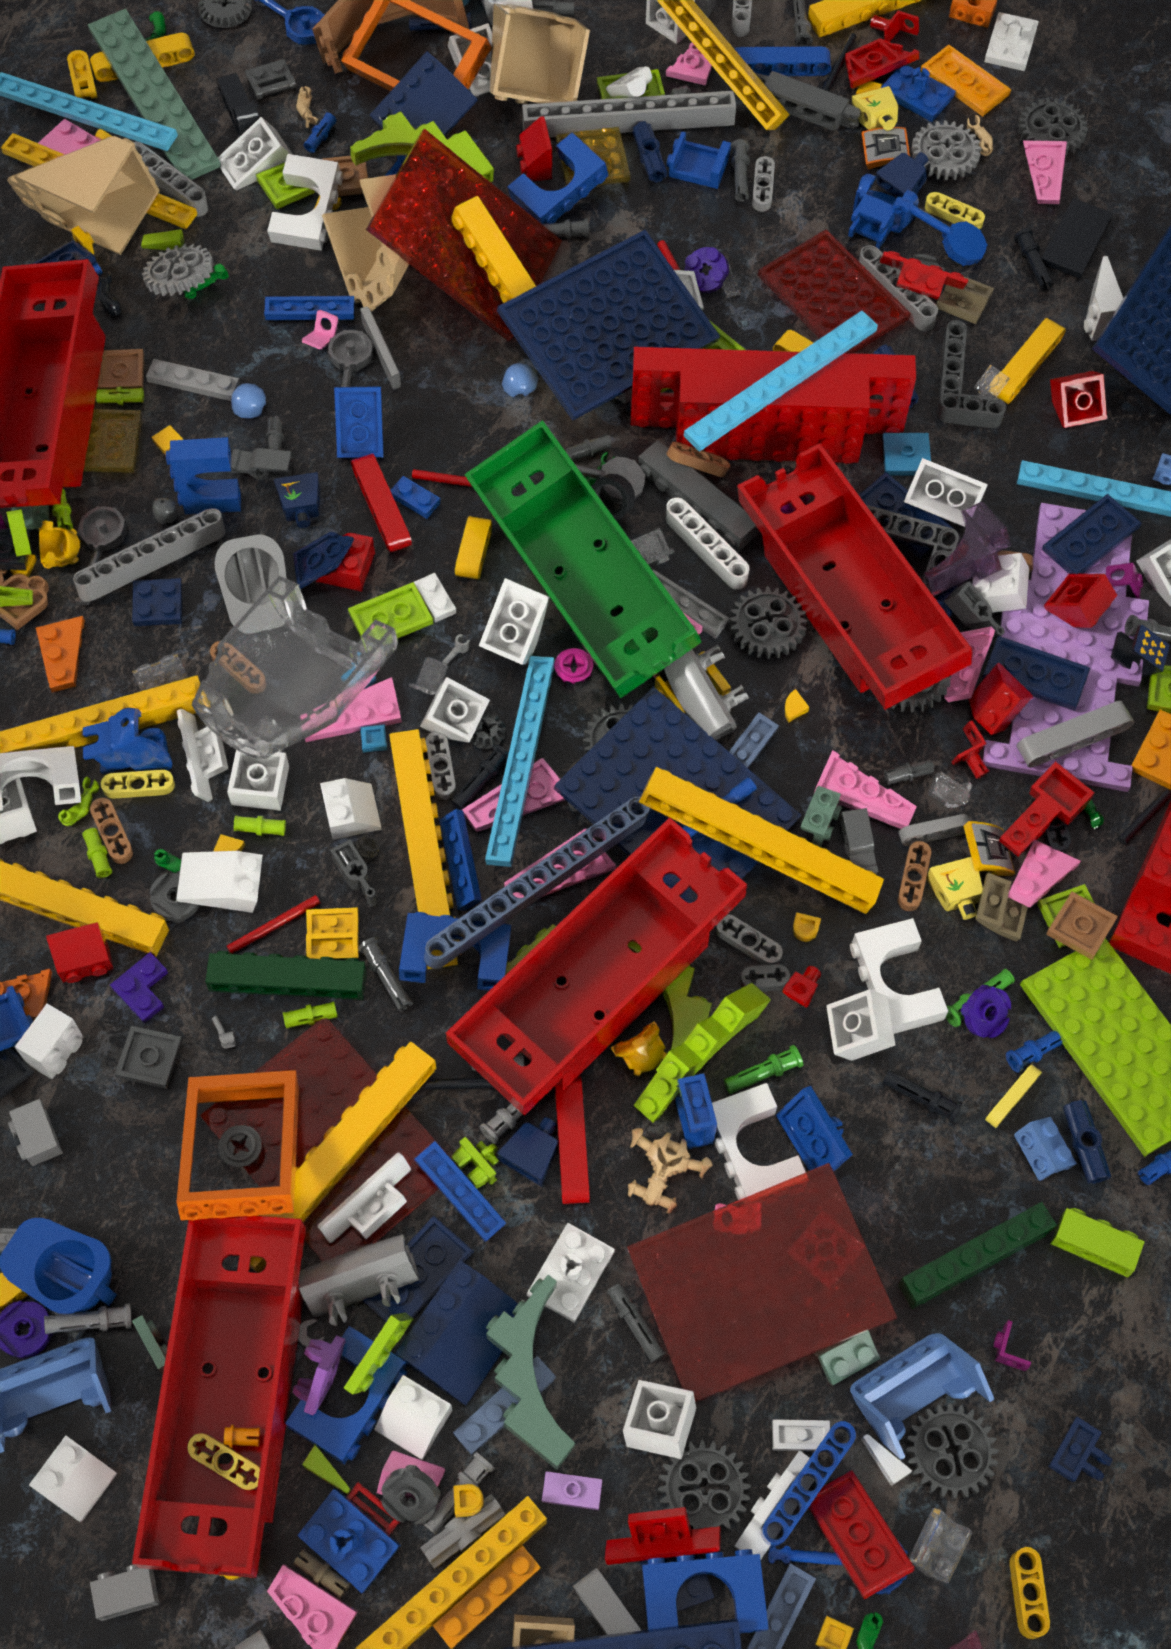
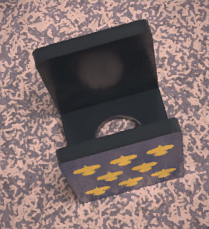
(1145, 647)

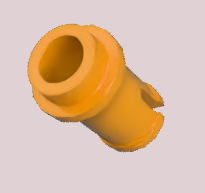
(240, 1437)

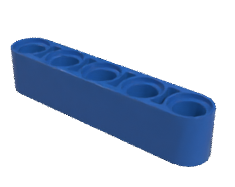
(787, 60)
(818, 1473)

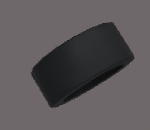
(625, 489)

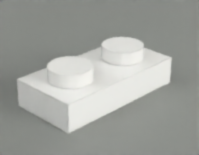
(435, 597)
(798, 1434)

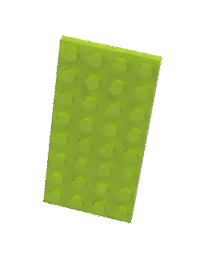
(1113, 1038)

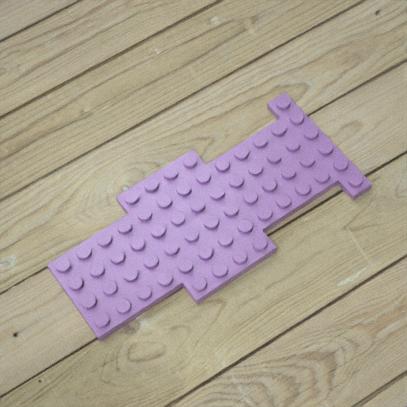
(1084, 646)

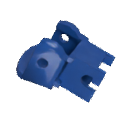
(874, 212)
(124, 747)

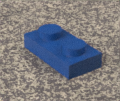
(415, 497)

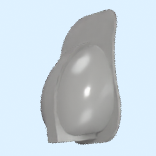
(246, 571)

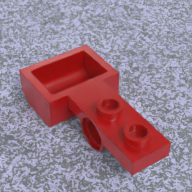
(1056, 795)

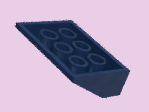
(427, 95)
(450, 1336)

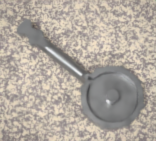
(350, 352)
(623, 467)
(101, 531)

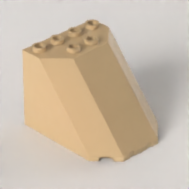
(536, 55)
(95, 187)
(365, 262)

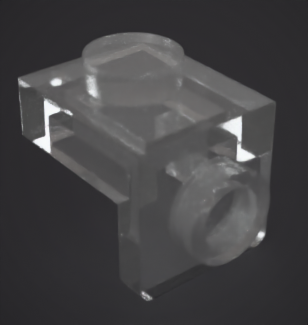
(991, 382)
(949, 791)

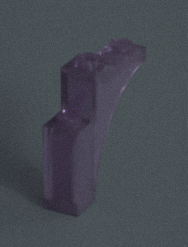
(975, 553)

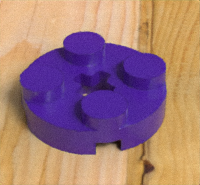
(718, 273)
(975, 1009)
(23, 1345)

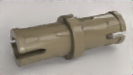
(322, 1573)

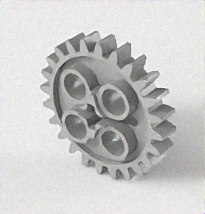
(948, 149)
(178, 269)

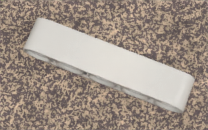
(709, 553)

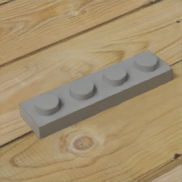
(192, 379)

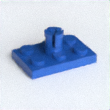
(919, 92)
(359, 421)
(814, 1131)
(349, 1540)

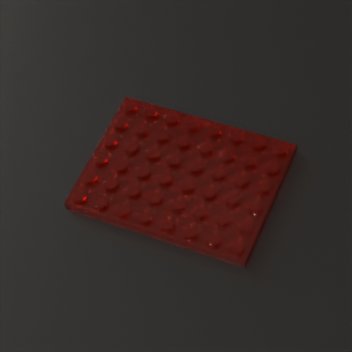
(419, 227)
(328, 1082)
(761, 1283)

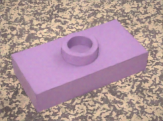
(572, 1491)

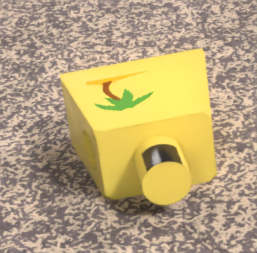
(877, 108)
(957, 886)

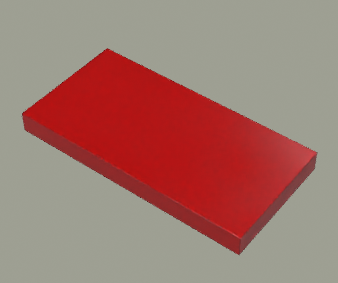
(859, 1535)

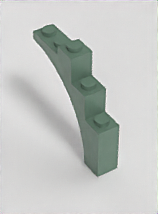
(529, 1418)

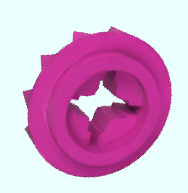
(582, 660)

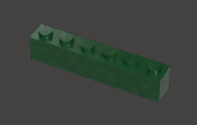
(286, 975)
(976, 1255)

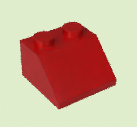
(535, 151)
(1079, 398)
(355, 565)
(1081, 599)
(998, 700)
(80, 952)

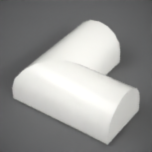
(631, 84)

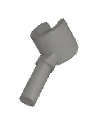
(459, 648)
(227, 1039)

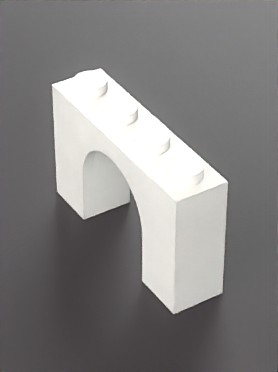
(307, 229)
(52, 764)
(876, 947)
(731, 1117)

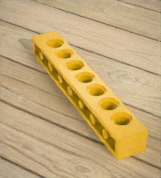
(458, 1578)

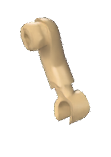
(303, 104)
(985, 138)

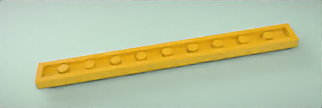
(36, 154)

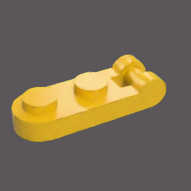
(81, 74)

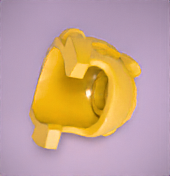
(57, 545)
(642, 1051)

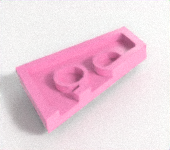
(1046, 168)
(1040, 872)

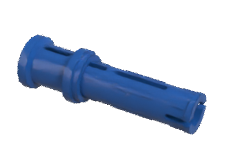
(1032, 1051)

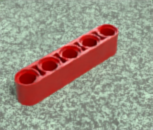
(381, 503)
(572, 1143)

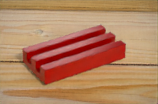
(359, 1488)

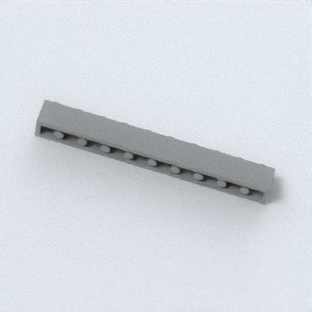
(660, 111)

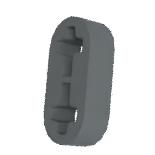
(766, 972)

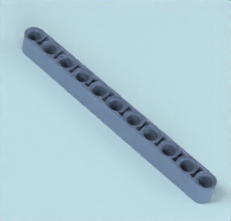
(529, 888)

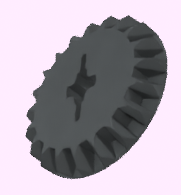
(224, 17)

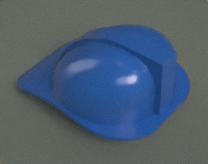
(58, 1266)

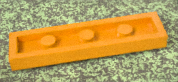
(486, 1597)

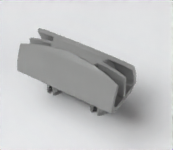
(699, 695)
(358, 1276)

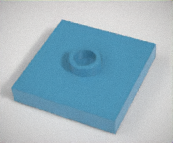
(904, 452)

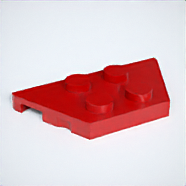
(876, 60)

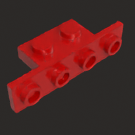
(920, 277)
(661, 1536)

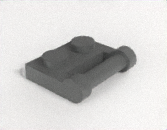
(270, 79)

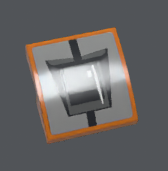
(884, 145)

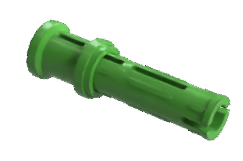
(1001, 980)
(773, 1066)

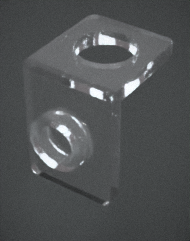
(430, 676)

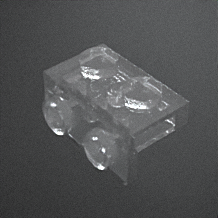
(653, 547)
(159, 673)
(939, 1546)

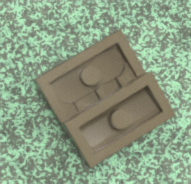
(967, 302)
(998, 911)

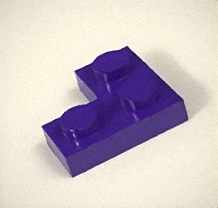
(135, 984)

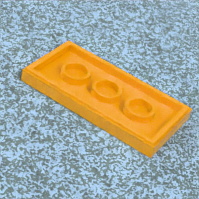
(971, 82)

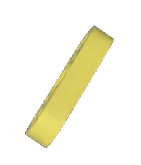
(950, 203)
(129, 777)
(1013, 1096)
(203, 1458)

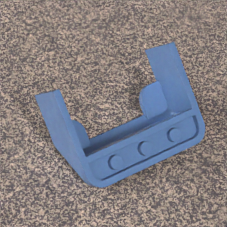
(50, 1382)
(913, 1382)

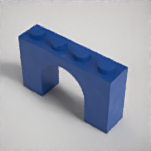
(550, 205)
(197, 457)
(422, 927)
(341, 1435)
(739, 1573)

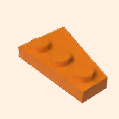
(60, 651)
(33, 990)

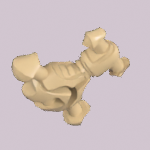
(667, 1160)

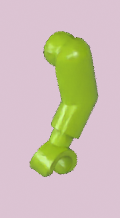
(80, 810)

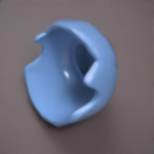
(520, 380)
(248, 400)

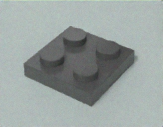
(149, 1057)

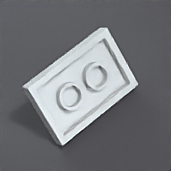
(1011, 41)
(577, 1266)

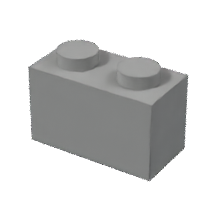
(35, 1133)
(123, 1592)

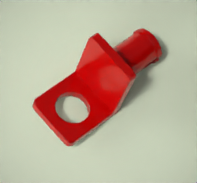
(896, 23)
(971, 755)
(802, 987)

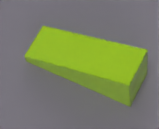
(163, 240)
(18, 532)
(15, 596)
(322, 1468)

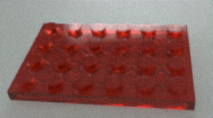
(831, 286)

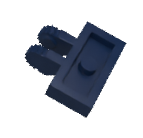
(1075, 1449)

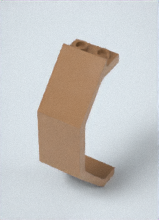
(346, 16)

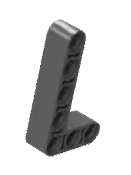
(953, 405)
(916, 534)

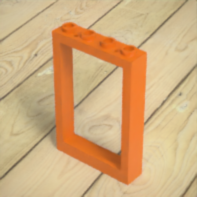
(466, 70)
(249, 1200)

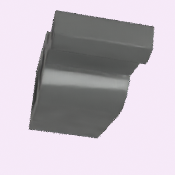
(262, 463)
(972, 608)
(858, 838)
(351, 863)

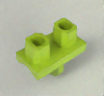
(468, 1153)

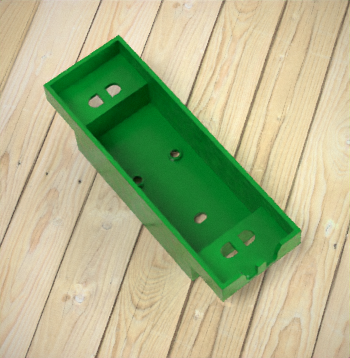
(556, 529)

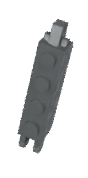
(811, 102)

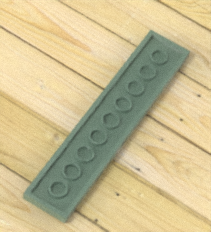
(153, 92)

